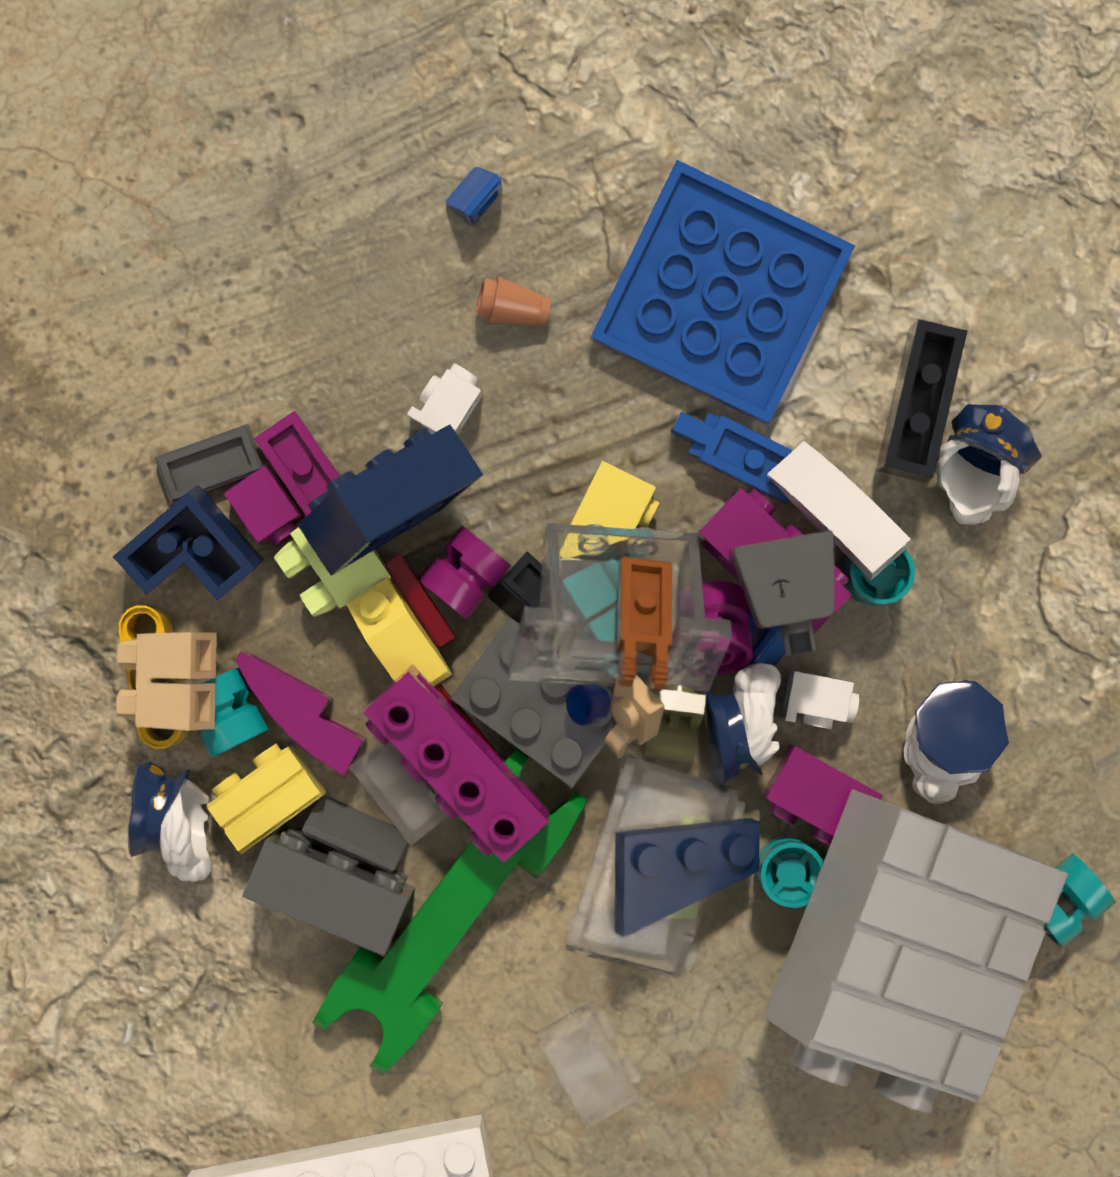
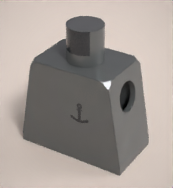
(789, 585)

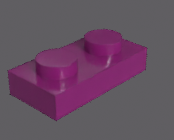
(297, 459)

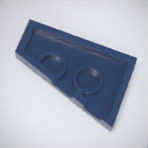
(678, 866)

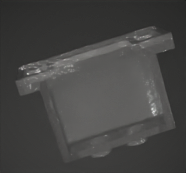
(576, 625)

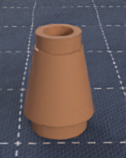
(511, 304)

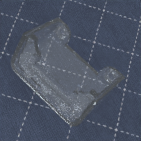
(646, 798)

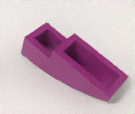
(301, 713)

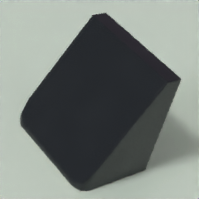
(519, 587)

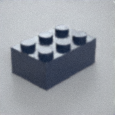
(388, 497)

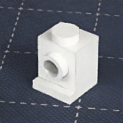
(447, 400)
(819, 700)

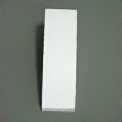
(839, 505)

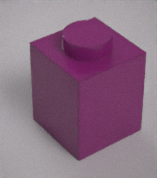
(265, 507)

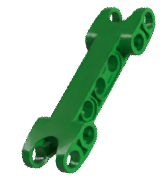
(395, 983)

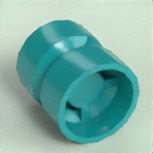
(884, 588)
(234, 717)
(788, 871)
(1086, 896)

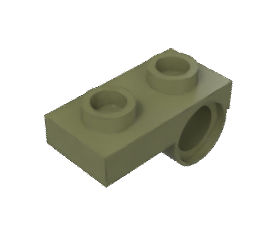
(678, 726)

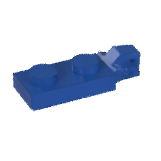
(733, 451)

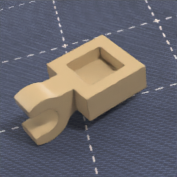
(636, 714)

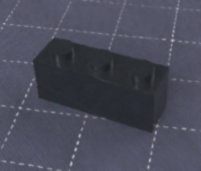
(921, 400)

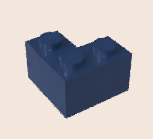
(192, 535)

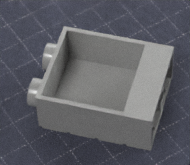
(911, 954)

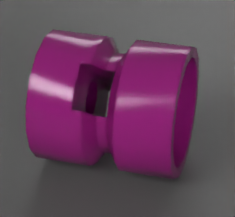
(464, 572)
(728, 602)

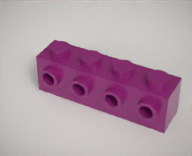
(456, 764)

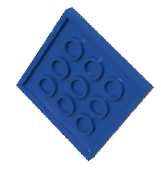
(722, 292)

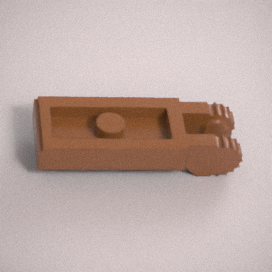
(644, 618)

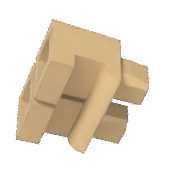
(155, 699)

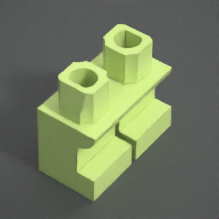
(332, 590)

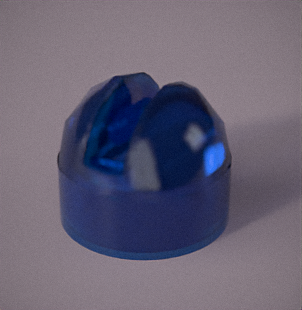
(588, 703)

